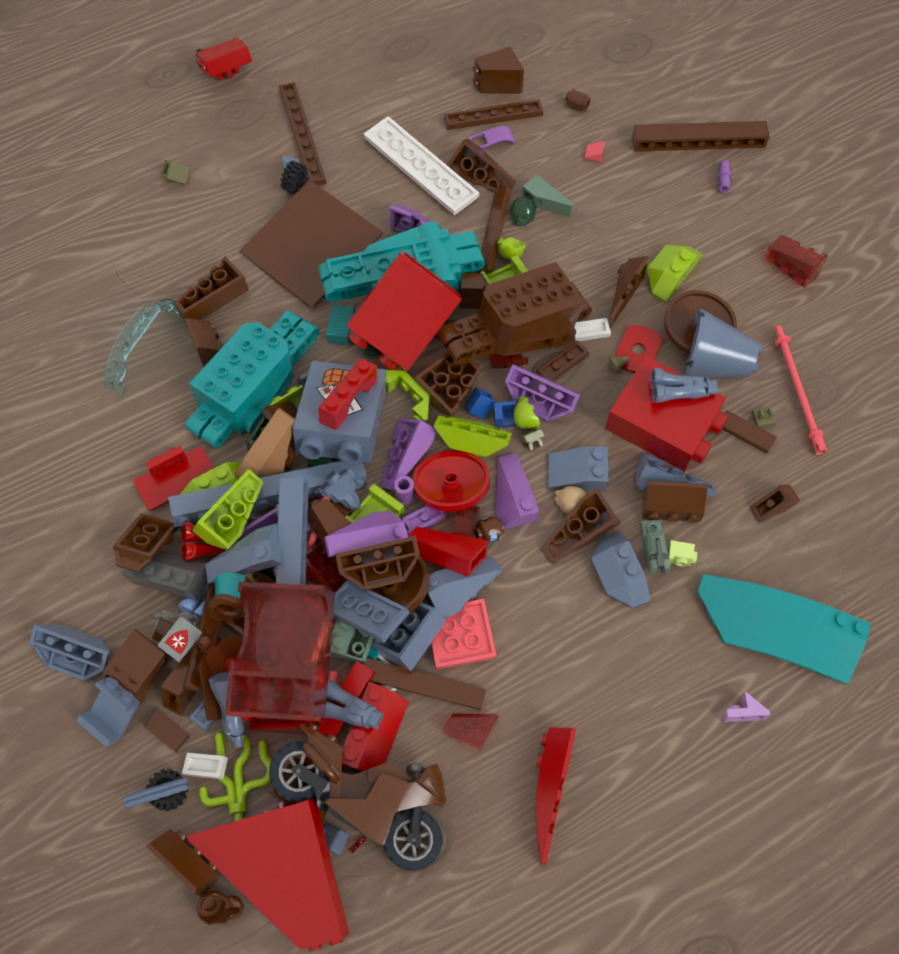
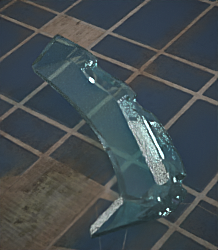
(128, 339)

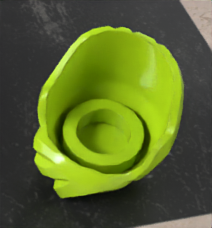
(510, 247)
(524, 415)

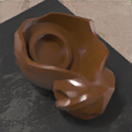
(218, 908)

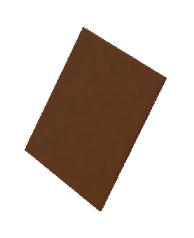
(304, 236)

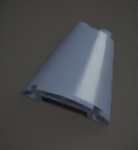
(720, 350)

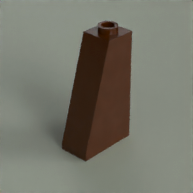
(326, 520)
(173, 694)

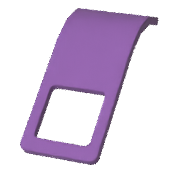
(495, 135)

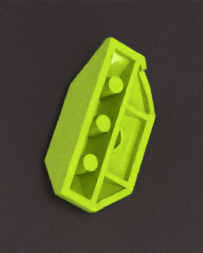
(671, 269)
(471, 435)
(216, 477)

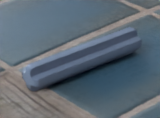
(155, 792)

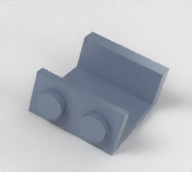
(110, 712)

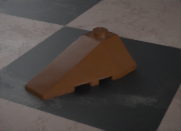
(478, 167)
(629, 280)
(584, 524)

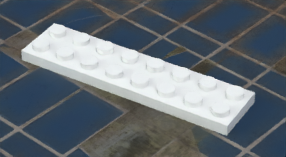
(421, 165)

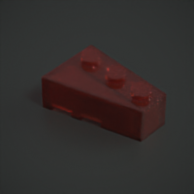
(795, 261)

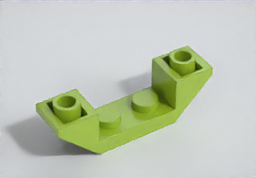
(408, 384)

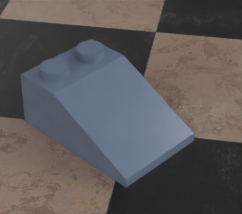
(579, 467)

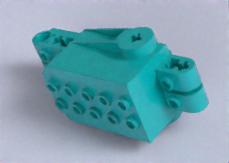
(428, 244)
(247, 377)

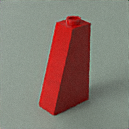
(450, 550)

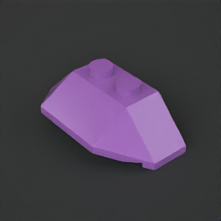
(547, 396)

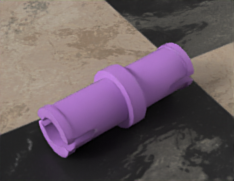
(724, 176)

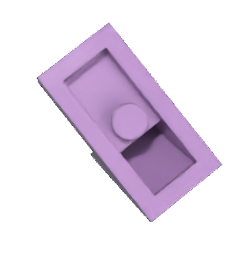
(750, 710)

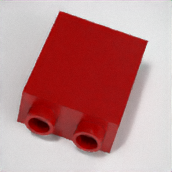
(402, 312)
(666, 429)

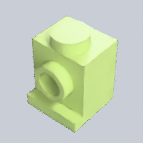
(681, 553)

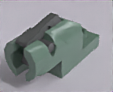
(654, 546)

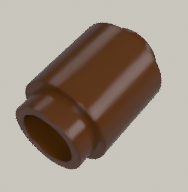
(577, 100)

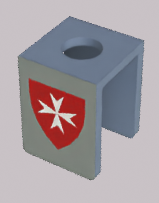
(179, 639)

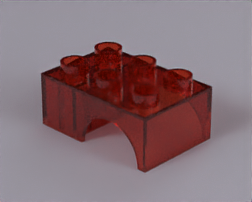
(282, 653)

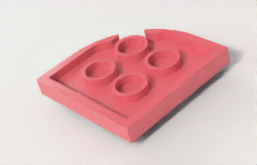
(464, 637)

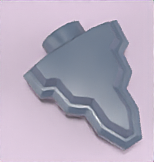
(341, 488)

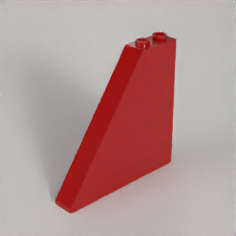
(283, 870)

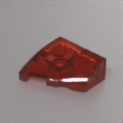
(470, 728)

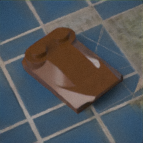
(142, 541)

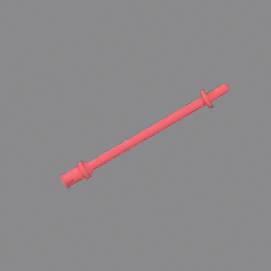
(815, 434)

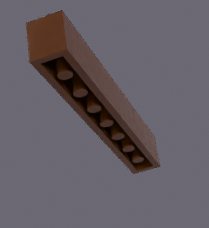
(700, 136)

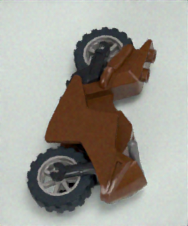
(366, 798)

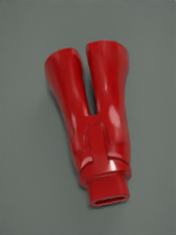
(193, 550)

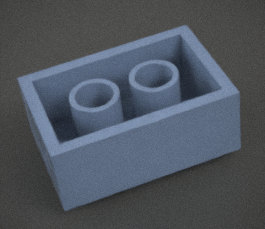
(411, 637)

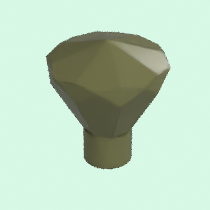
(617, 362)

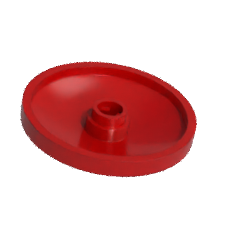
(451, 480)

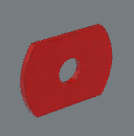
(638, 336)

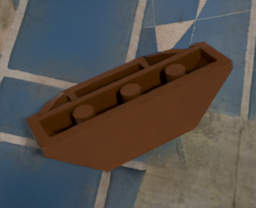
(379, 563)

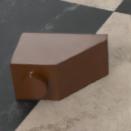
(775, 502)

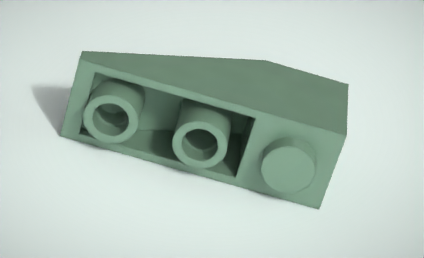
(547, 197)

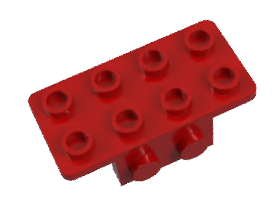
(170, 475)

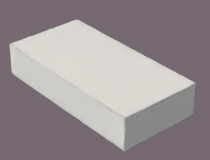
(592, 329)
(205, 766)

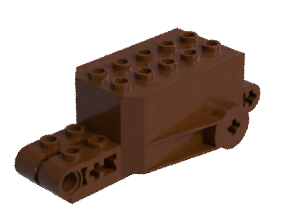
(518, 317)

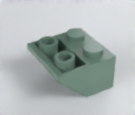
(349, 644)

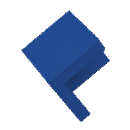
(480, 403)
(504, 414)

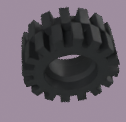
(293, 177)
(171, 802)

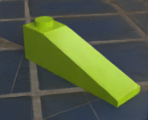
(228, 516)

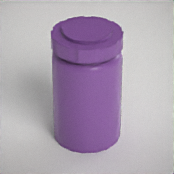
(404, 490)

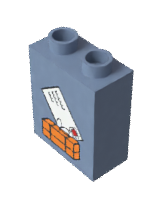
(358, 433)

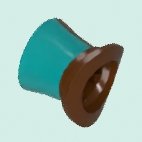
(228, 602)

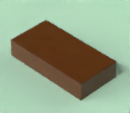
(166, 730)

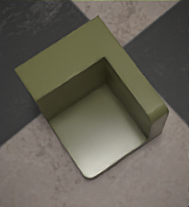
(175, 171)

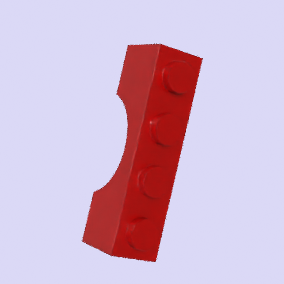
(336, 406)

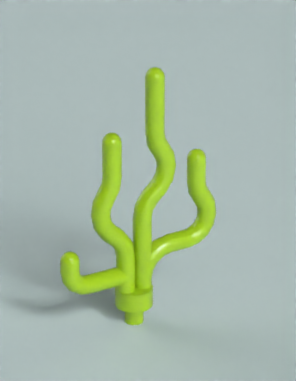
(237, 793)

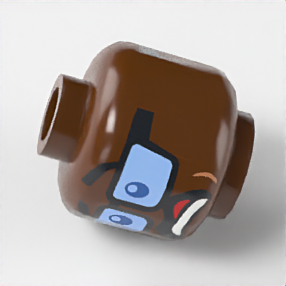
(489, 529)

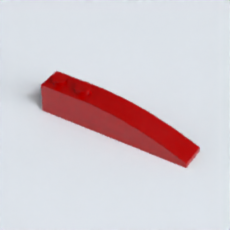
(551, 776)

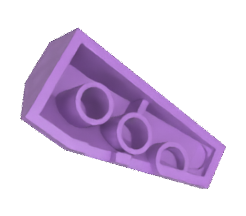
(410, 443)
(513, 494)

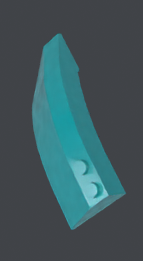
(785, 626)

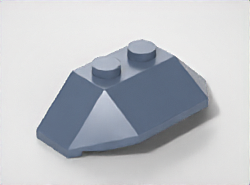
(620, 570)
(69, 650)

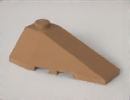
(271, 448)

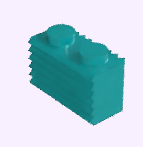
(337, 327)

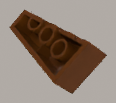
(212, 292)

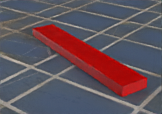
(354, 684)

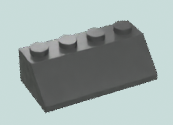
(171, 575)

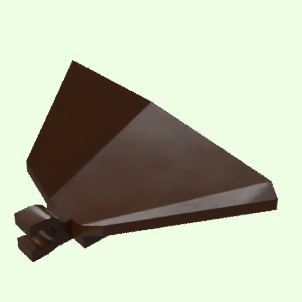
(214, 663)

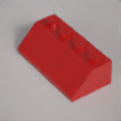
(370, 746)

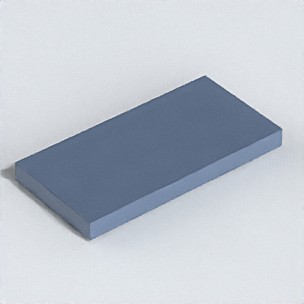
(368, 611)

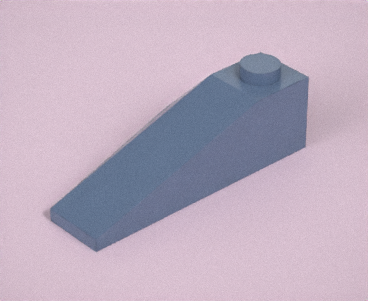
(654, 469)
(250, 554)
(451, 590)

